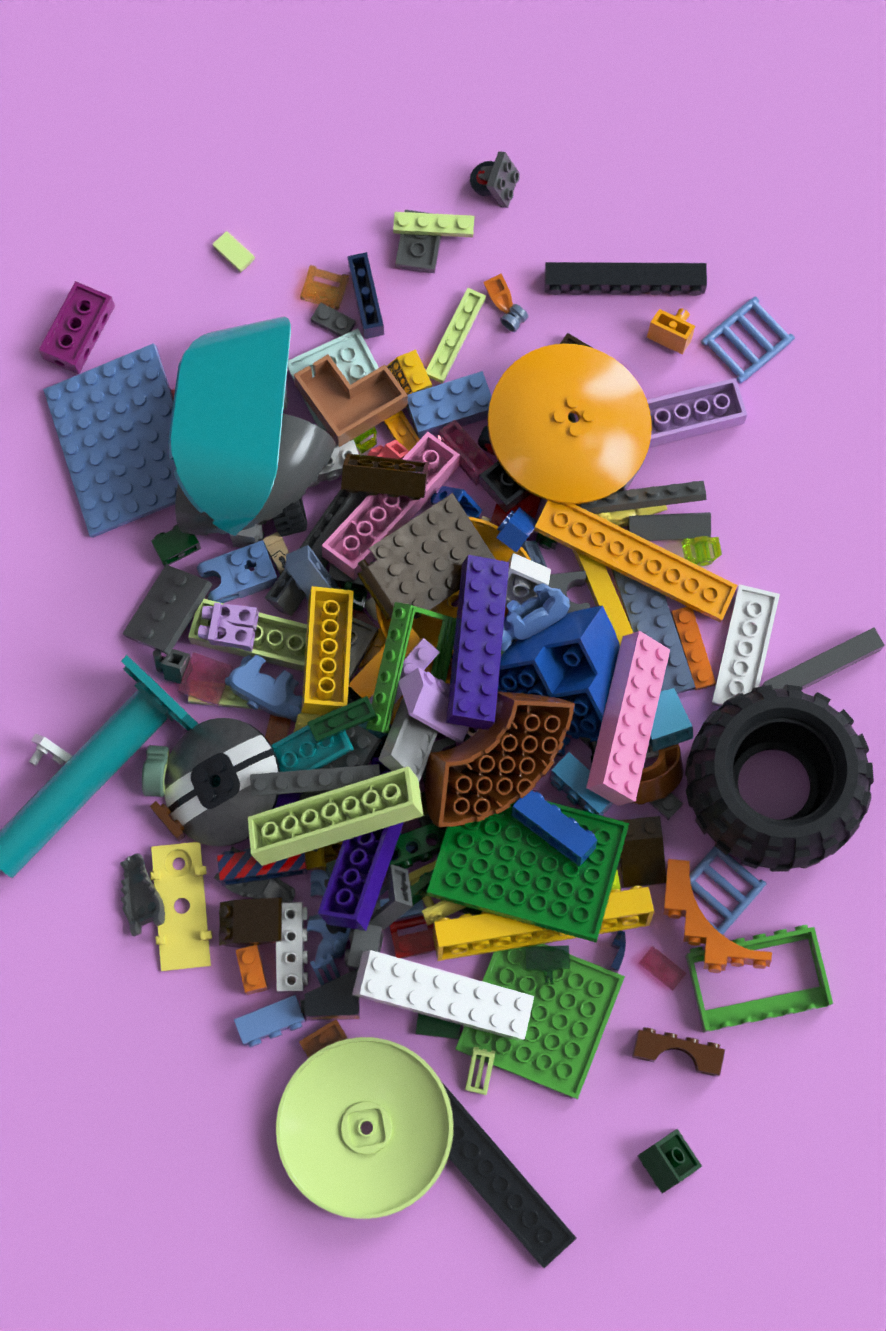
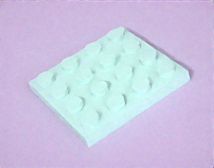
(348, 353)

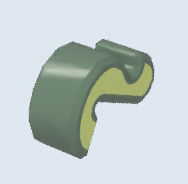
(154, 771)

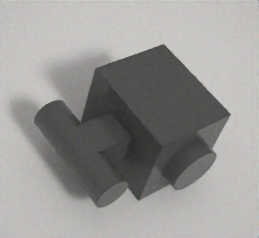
(172, 665)

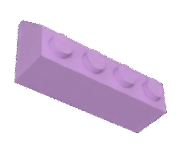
(428, 702)

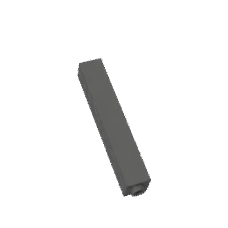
(829, 661)

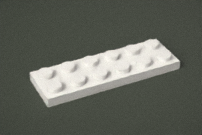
(746, 643)

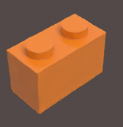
(251, 969)

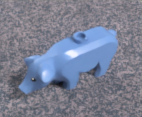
(534, 614)
(264, 691)

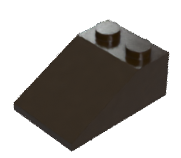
(643, 853)
(250, 922)

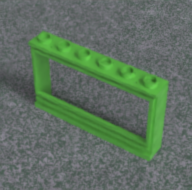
(394, 657)
(767, 1007)

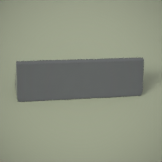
(671, 526)

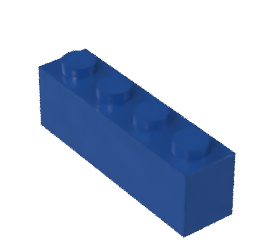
(555, 827)

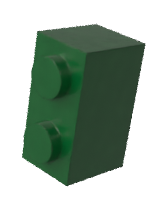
(174, 545)

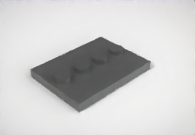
(167, 609)

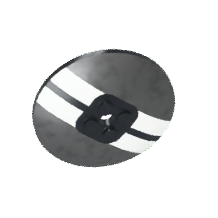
(232, 752)

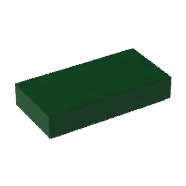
(436, 1027)

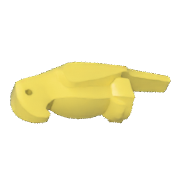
(621, 518)

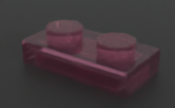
(662, 968)

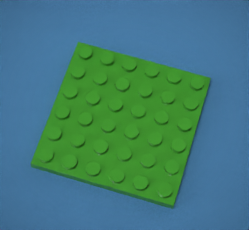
(562, 1024)

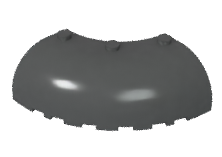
(301, 458)

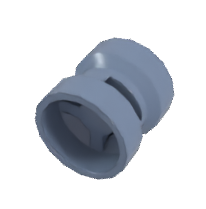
(514, 317)

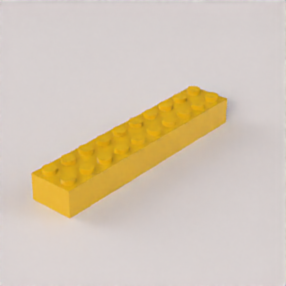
(494, 933)

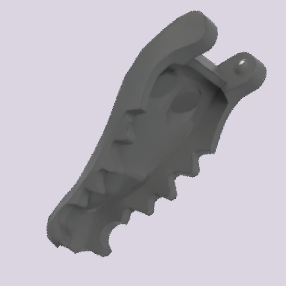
(262, 889)
(140, 897)

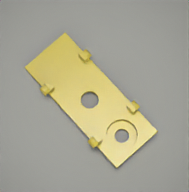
(185, 936)

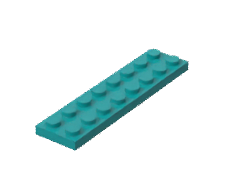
(302, 752)

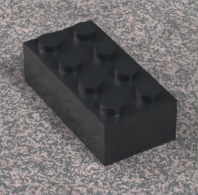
(502, 487)

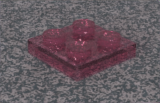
(205, 679)

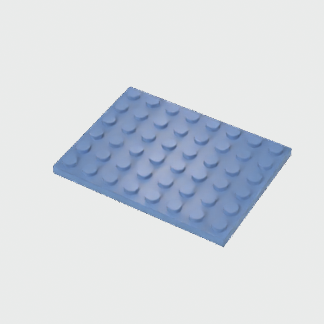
(117, 438)

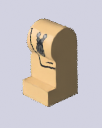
(277, 550)

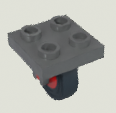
(496, 179)

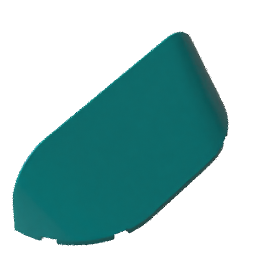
(230, 419)

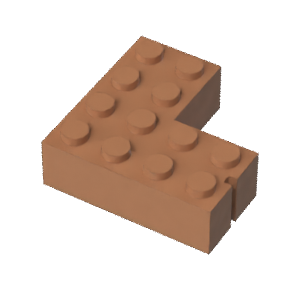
(348, 408)

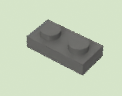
(332, 320)

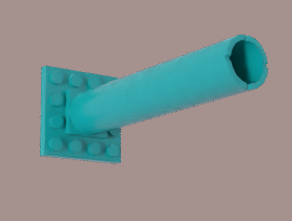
(88, 769)

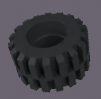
(292, 519)

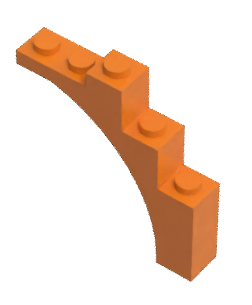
(697, 929)

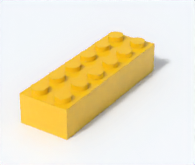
(327, 650)

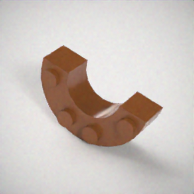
(661, 776)

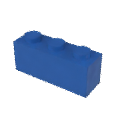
(516, 529)

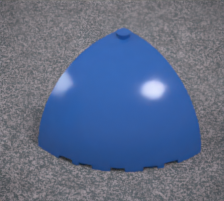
(569, 663)

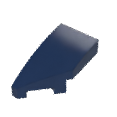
(620, 944)

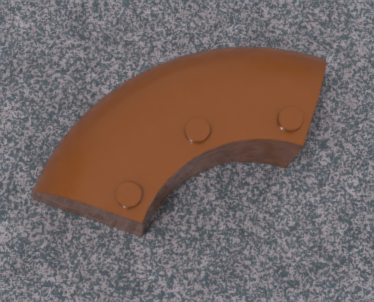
(497, 763)

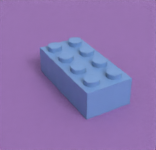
(458, 400)

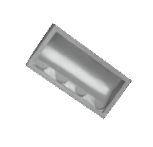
(407, 743)

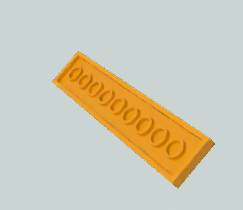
(636, 558)

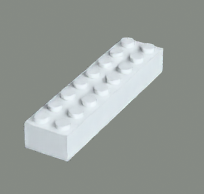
(443, 995)

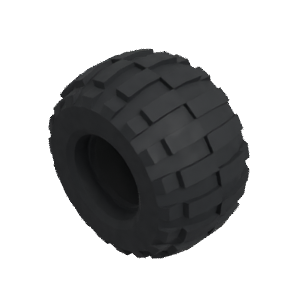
(813, 735)

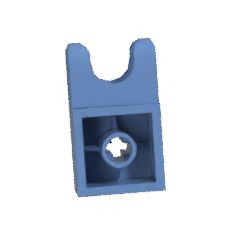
(235, 573)

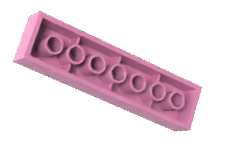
(383, 514)
(628, 719)

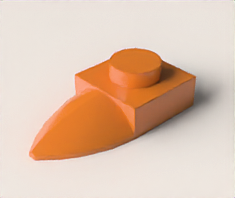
(499, 292)

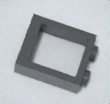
(399, 901)

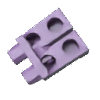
(230, 625)

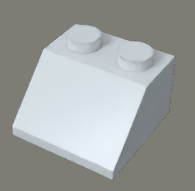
(523, 577)

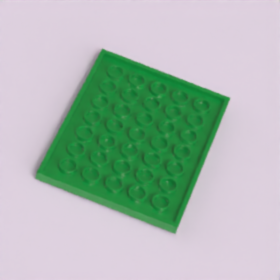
(520, 876)

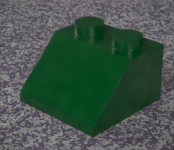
(669, 1161)

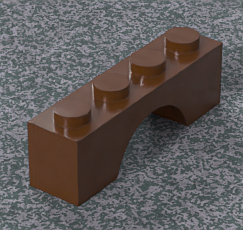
(706, 1058)

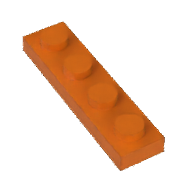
(693, 647)

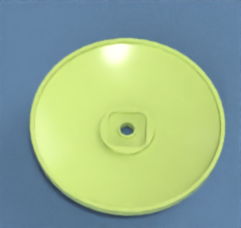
(323, 1121)

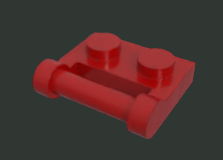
(413, 943)

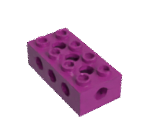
(74, 315)

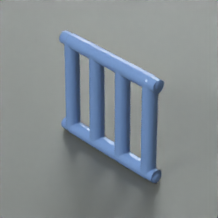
(739, 316)
(744, 901)

